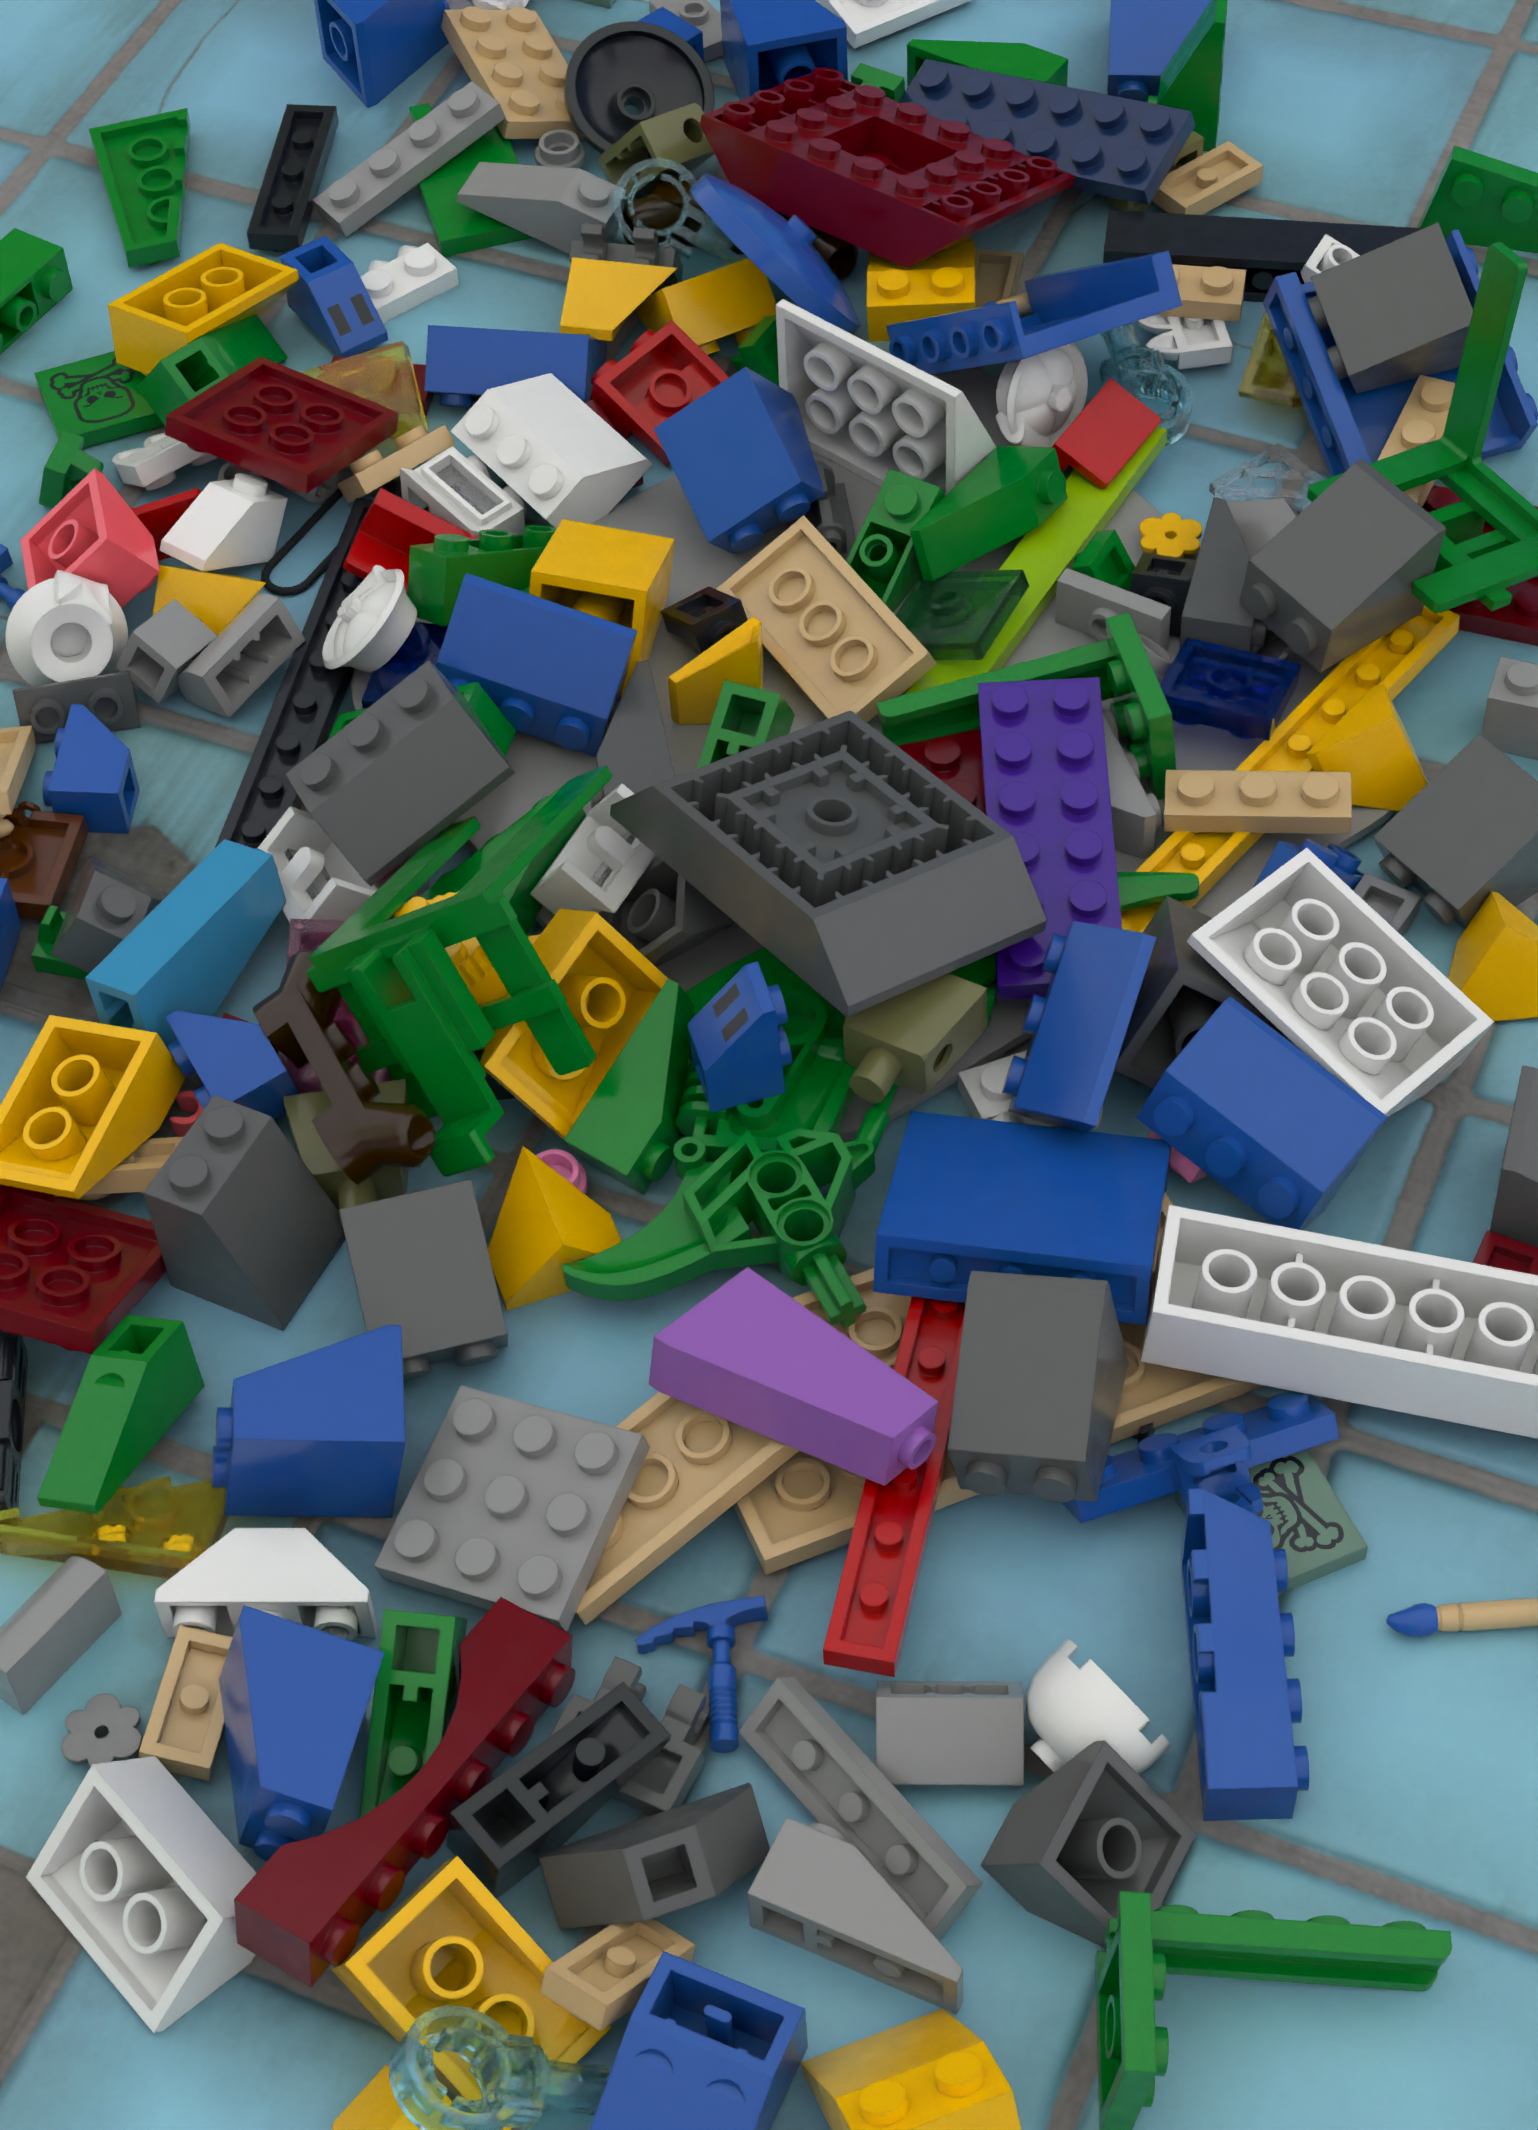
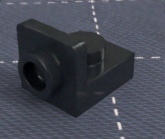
(1164, 581)
(704, 617)

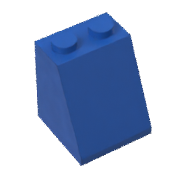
(1144, 40)
(379, 41)
(779, 41)
(742, 460)
(316, 1433)
(290, 1724)

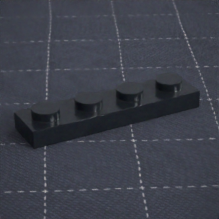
(292, 178)

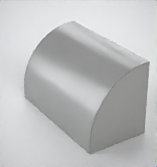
(241, 656)
(54, 1630)
(950, 1732)

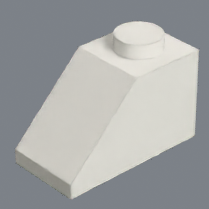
(228, 525)

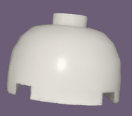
(1085, 1706)

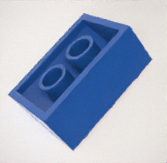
(471, 360)
(538, 661)
(1078, 1025)
(1261, 1117)

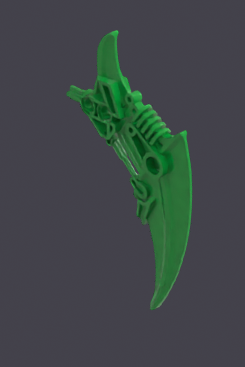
(780, 1152)

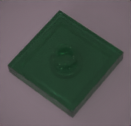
(962, 611)

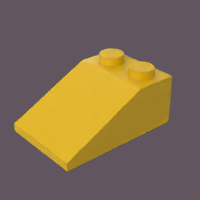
(924, 290)
(608, 994)
(83, 1104)
(460, 1949)
(913, 2078)

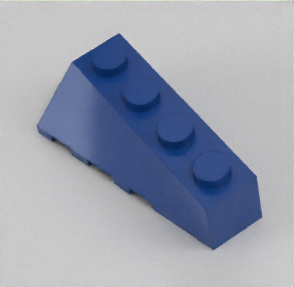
(1238, 1663)

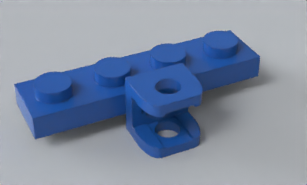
(1211, 1456)

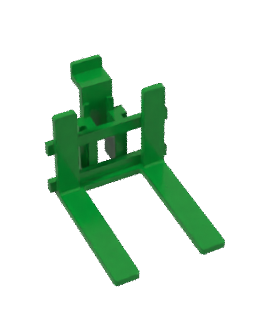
(1469, 562)
(416, 1001)

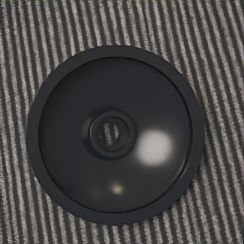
(632, 67)

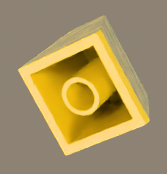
(609, 576)

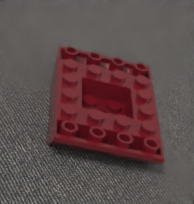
(874, 166)

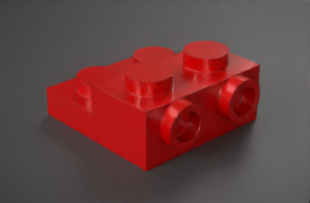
(654, 383)

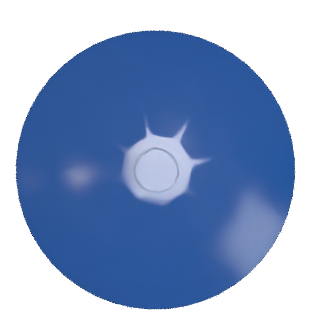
(778, 249)

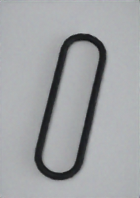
(295, 539)

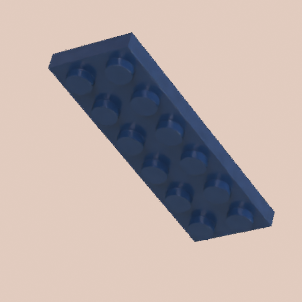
(1103, 139)

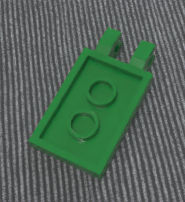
(454, 224)

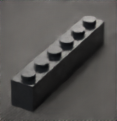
(1251, 244)

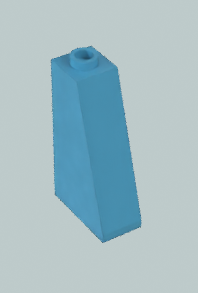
(190, 943)

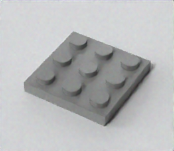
(512, 1506)

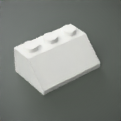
(552, 449)
(146, 1887)

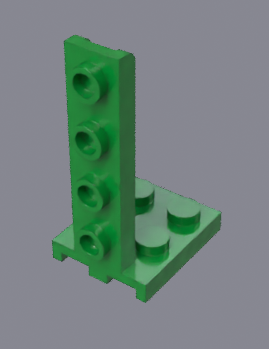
(1123, 673)
(1246, 1945)

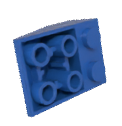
(702, 2054)

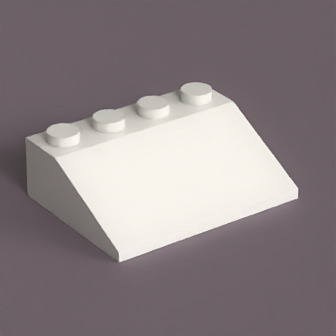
(873, 407)
(1342, 984)

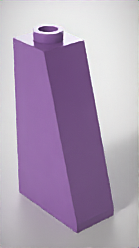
(794, 1379)

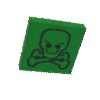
(96, 400)

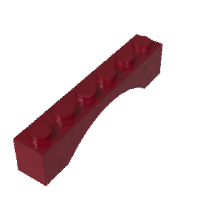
(322, 1890)

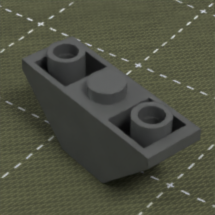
(656, 1861)

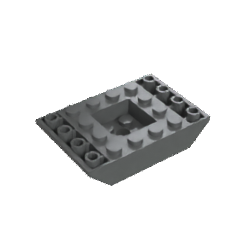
(842, 860)

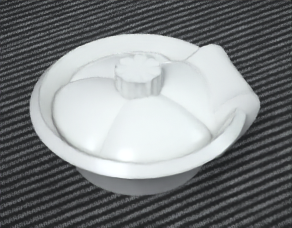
(1041, 396)
(370, 623)
(65, 630)

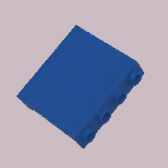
(1063, 308)
(1359, 424)
(1020, 1204)

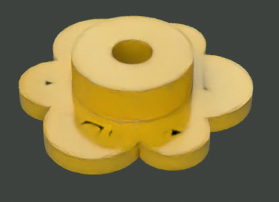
(1170, 535)

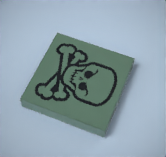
(1305, 1518)

